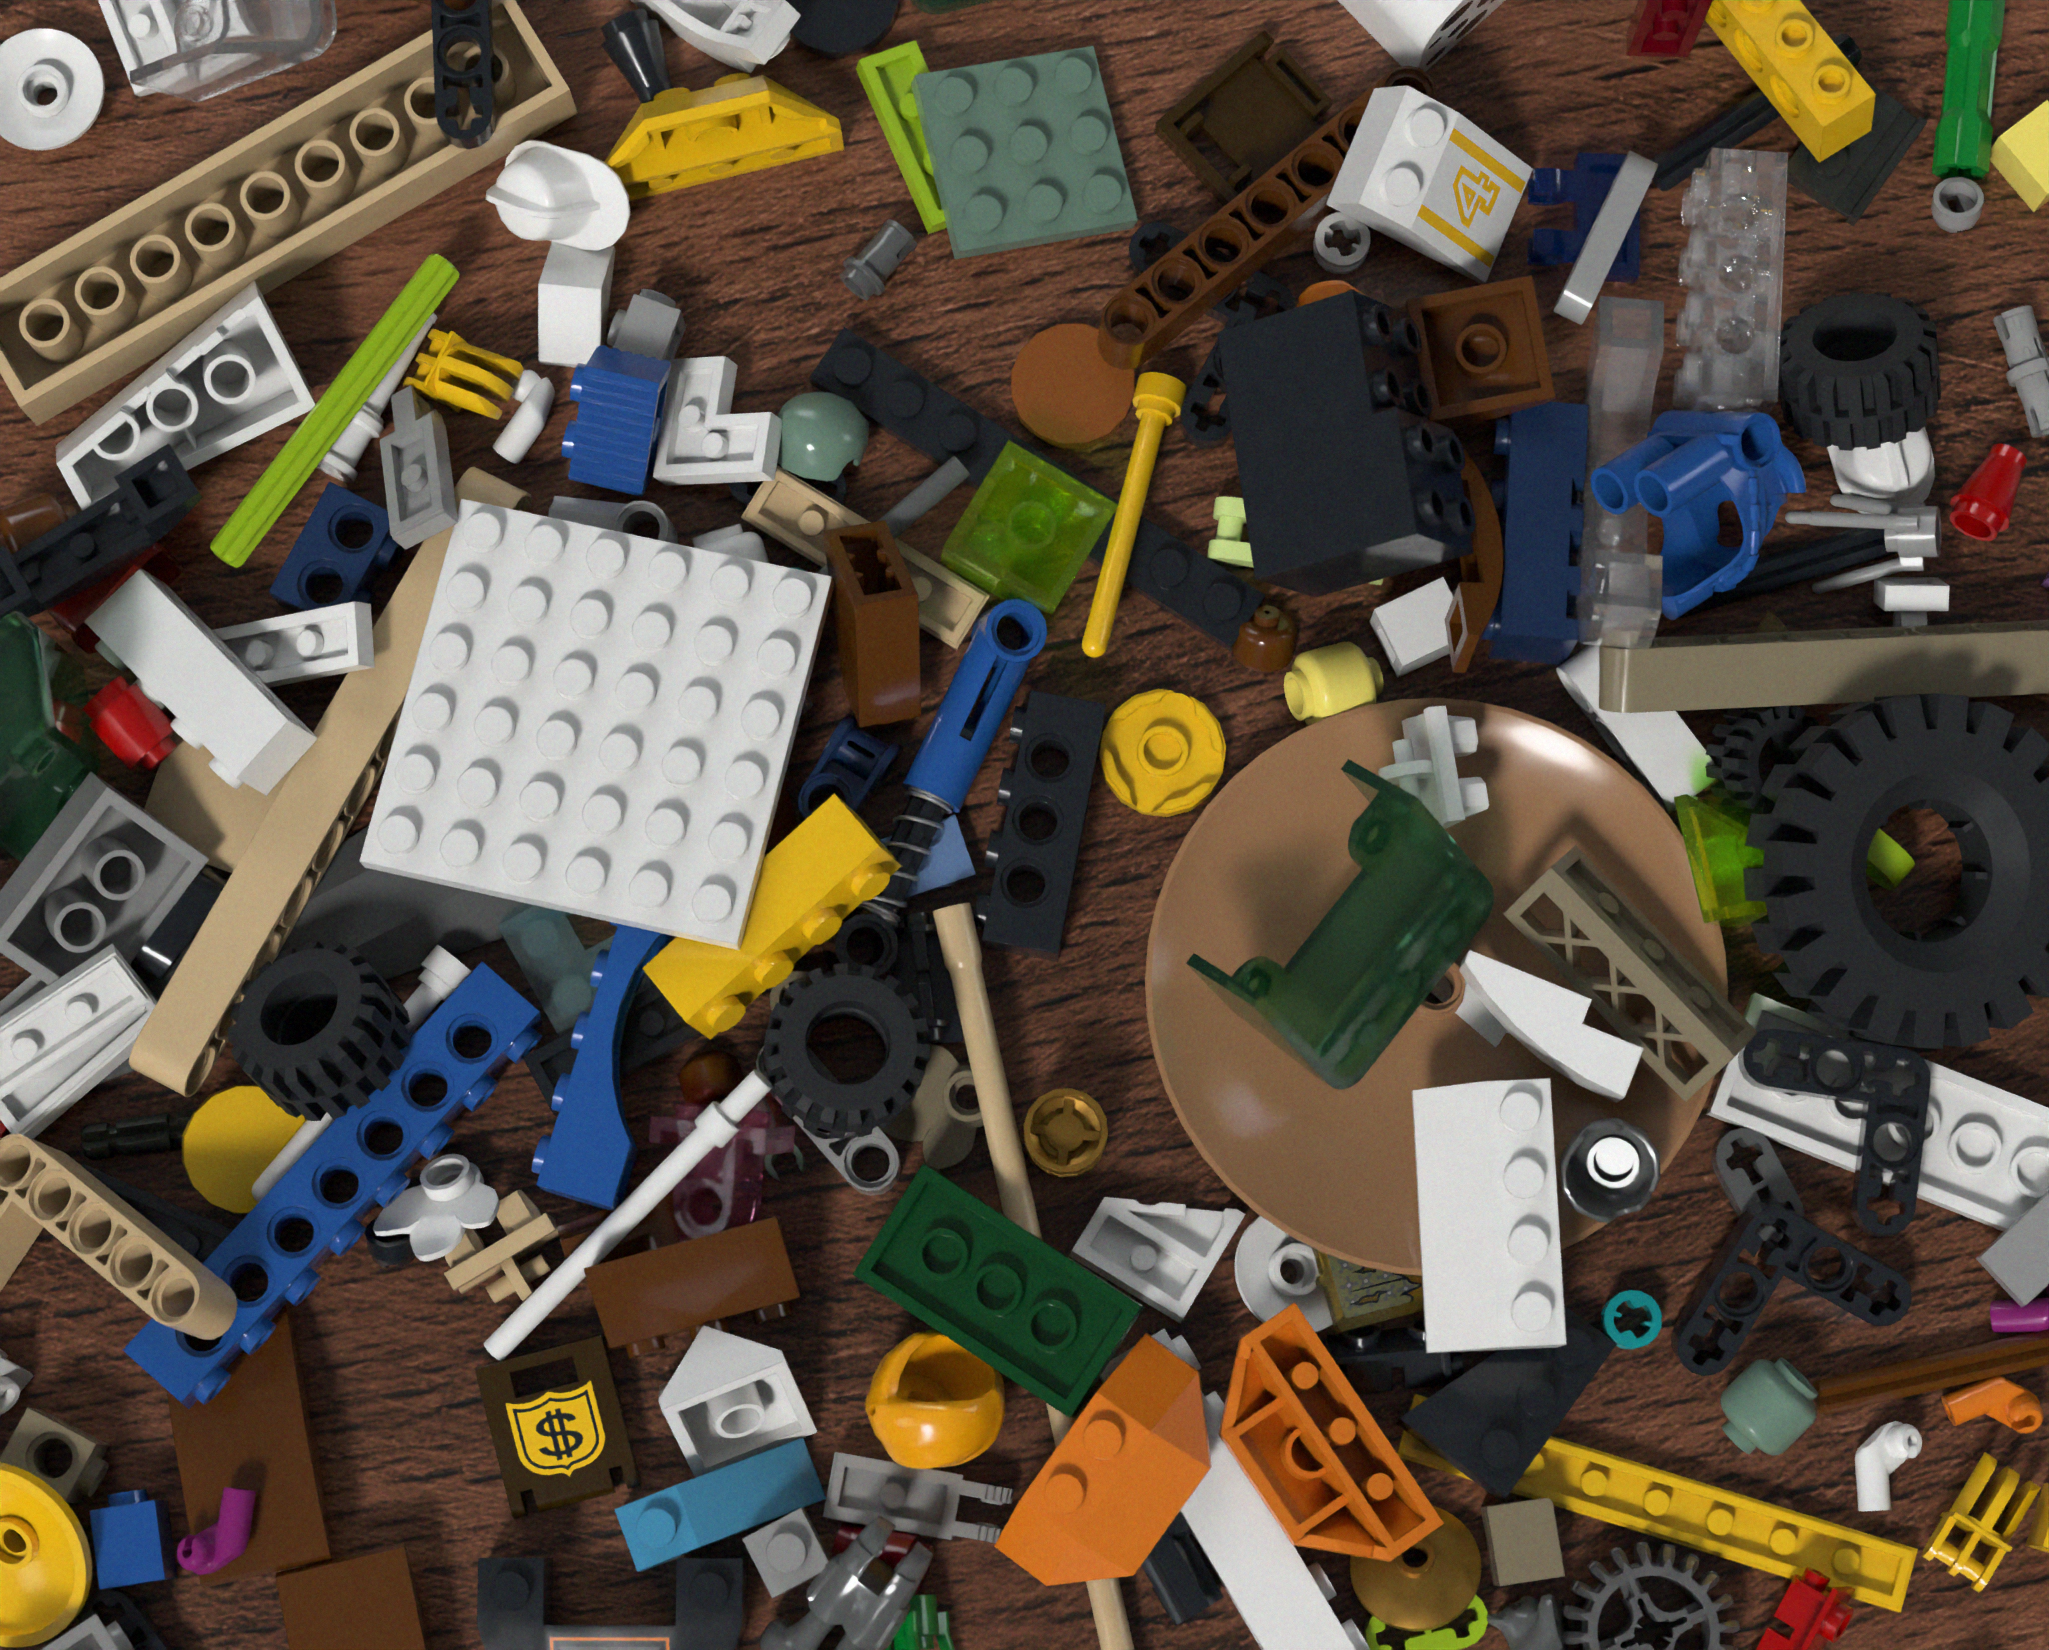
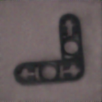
(1259, 291)
(1878, 1109)
(1785, 1258)

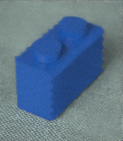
(617, 419)

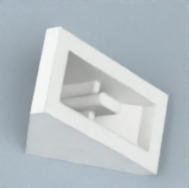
(573, 304)

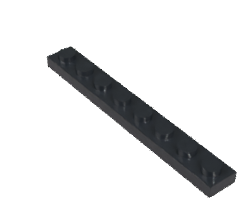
(945, 427)

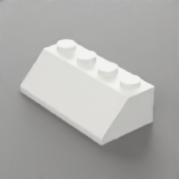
(1488, 1216)

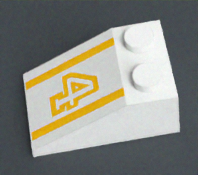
(1430, 181)

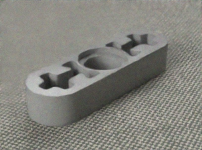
(1605, 237)

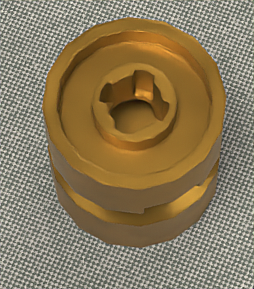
(1065, 1133)

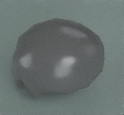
(1609, 1169)

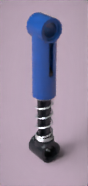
(945, 770)

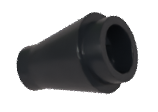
(638, 53)

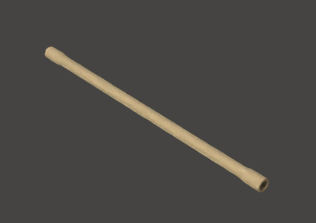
(963, 961)

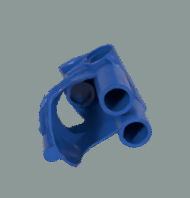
(1683, 476)

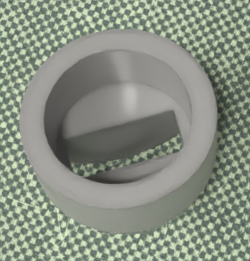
(1968, 203)

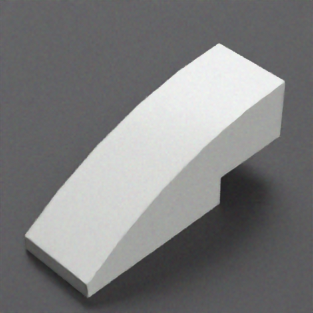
(1551, 1027)

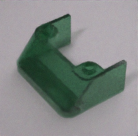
(42, 732)
(1373, 949)

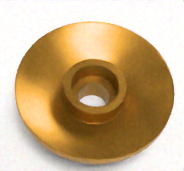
(1427, 1594)

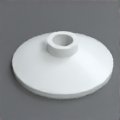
(43, 61)
(1260, 1280)

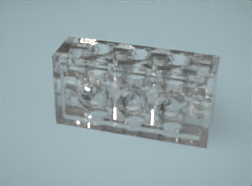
(1733, 282)

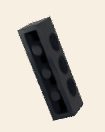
(1076, 731)

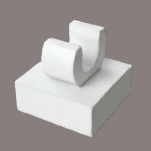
(1911, 598)

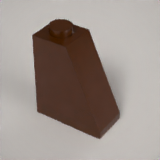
(875, 623)

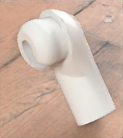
(1879, 1458)

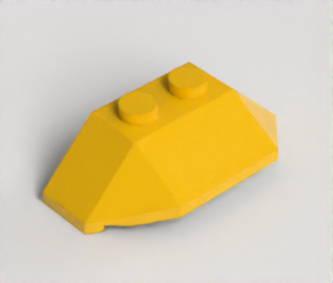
(719, 135)

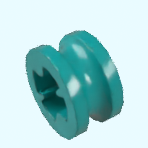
(1634, 1300)

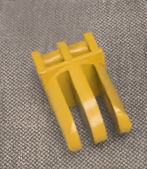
(454, 371)
(1981, 1522)

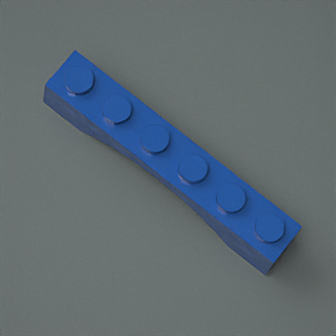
(591, 1141)

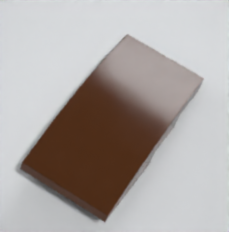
(1482, 351)
(258, 1441)
(354, 1603)

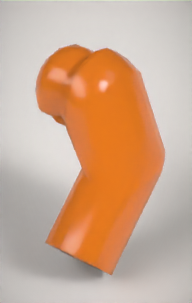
(1998, 1399)

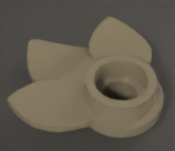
(935, 1115)

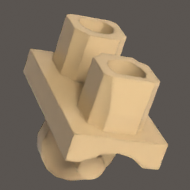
(525, 1233)

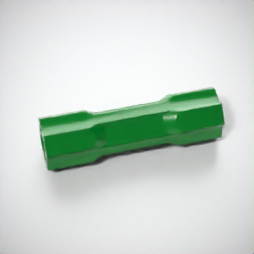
(1965, 126)

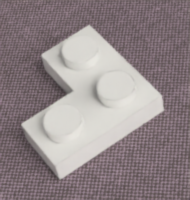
(702, 438)

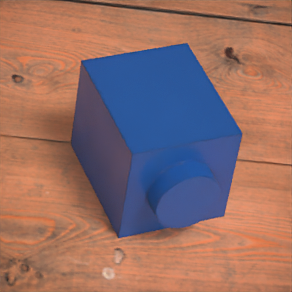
(133, 1541)

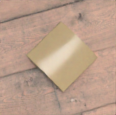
(206, 808)

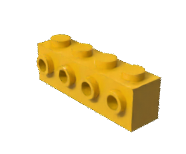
(798, 903)

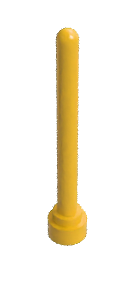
(1157, 402)

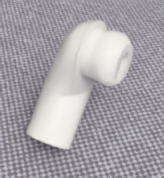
(530, 417)

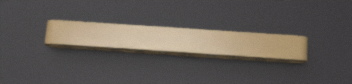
(300, 827)

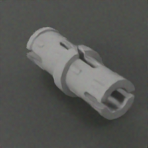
(2027, 365)

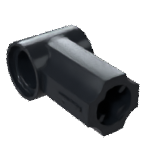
(1180, 1574)

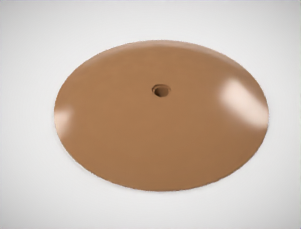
(1270, 868)

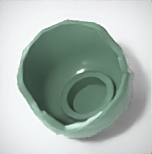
(821, 435)

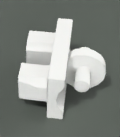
(1429, 769)

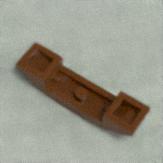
(1481, 574)

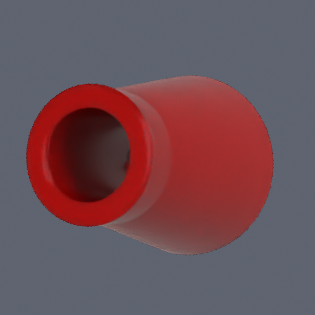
(1988, 496)

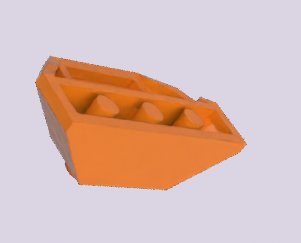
(1318, 1448)
(1115, 1474)

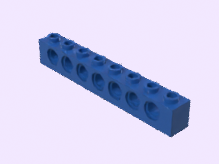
(478, 1003)

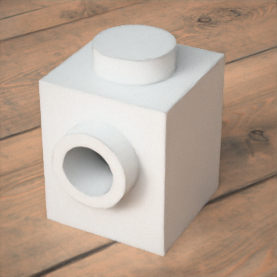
(1414, 627)

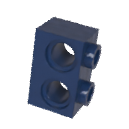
(322, 555)

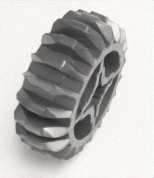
(1636, 1601)

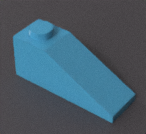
(719, 1504)

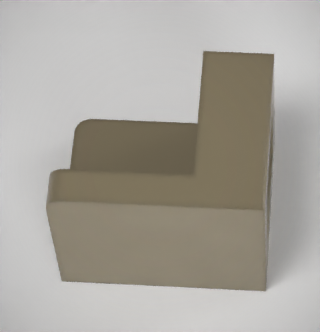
(1522, 1541)

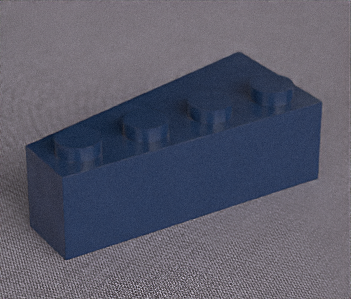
(1539, 531)

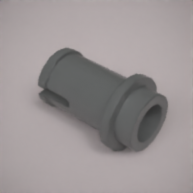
(877, 260)

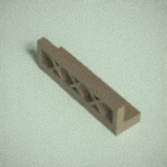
(1648, 962)

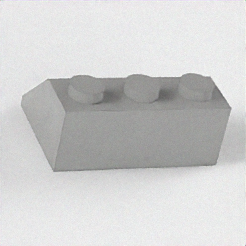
(93, 881)

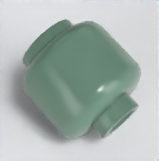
(1768, 1407)

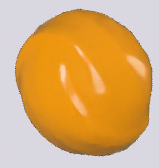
(935, 1402)

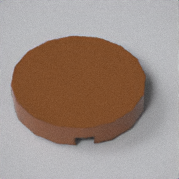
(1067, 388)

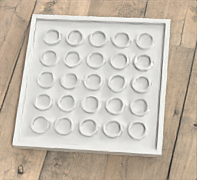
(599, 723)

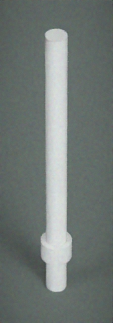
(714, 1128)

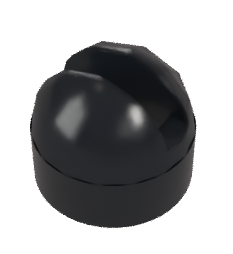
(387, 1252)

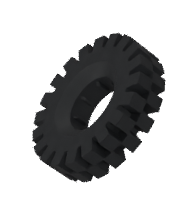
(1816, 847)

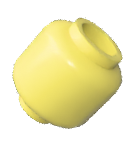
(1331, 682)

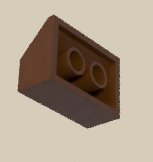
(695, 1286)

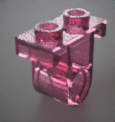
(729, 1171)

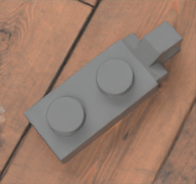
(417, 471)

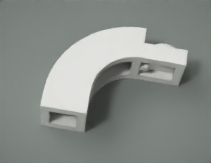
(728, 30)

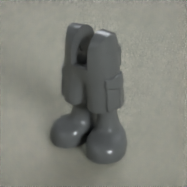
(856, 1593)

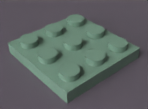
(1024, 152)

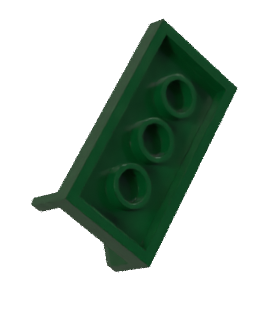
(998, 1290)

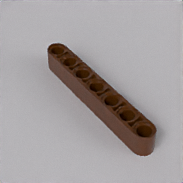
(1241, 234)

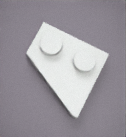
(1156, 1250)

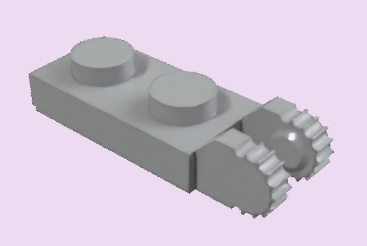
(908, 1497)

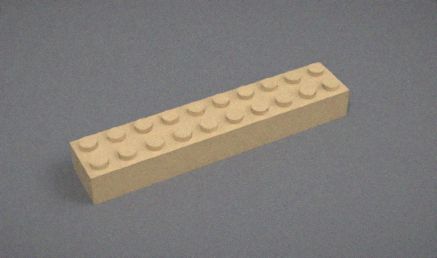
(260, 214)

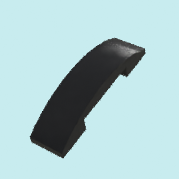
(99, 539)

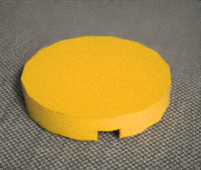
(1162, 753)
(233, 1143)

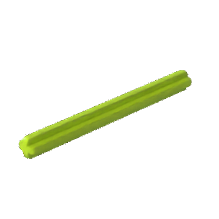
(334, 410)

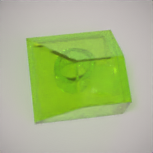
(1027, 530)
(1717, 859)

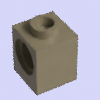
(33, 1438)

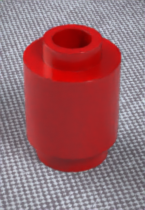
(131, 725)

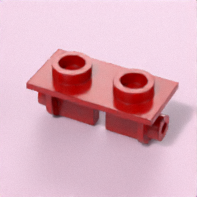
(1812, 1612)

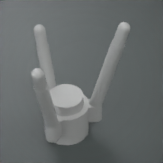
(1908, 529)

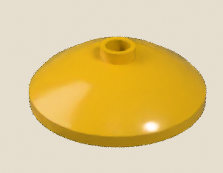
(48, 1571)

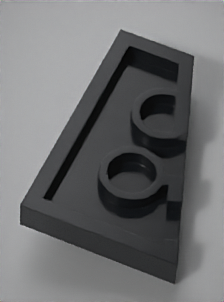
(1508, 1406)

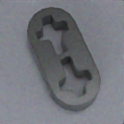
(1768, 1171)

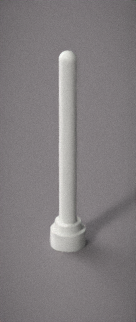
(438, 981)

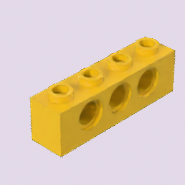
(1797, 70)

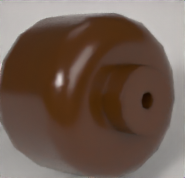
(1266, 640)
(710, 1077)

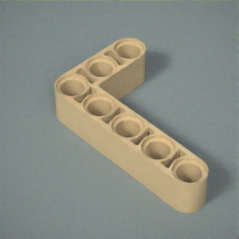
(56, 1193)

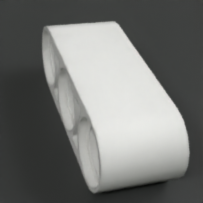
(1650, 745)

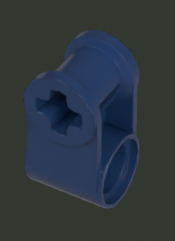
(851, 767)

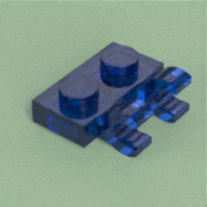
(1587, 190)

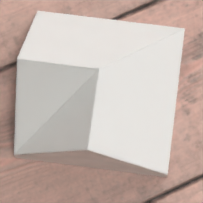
(732, 1401)

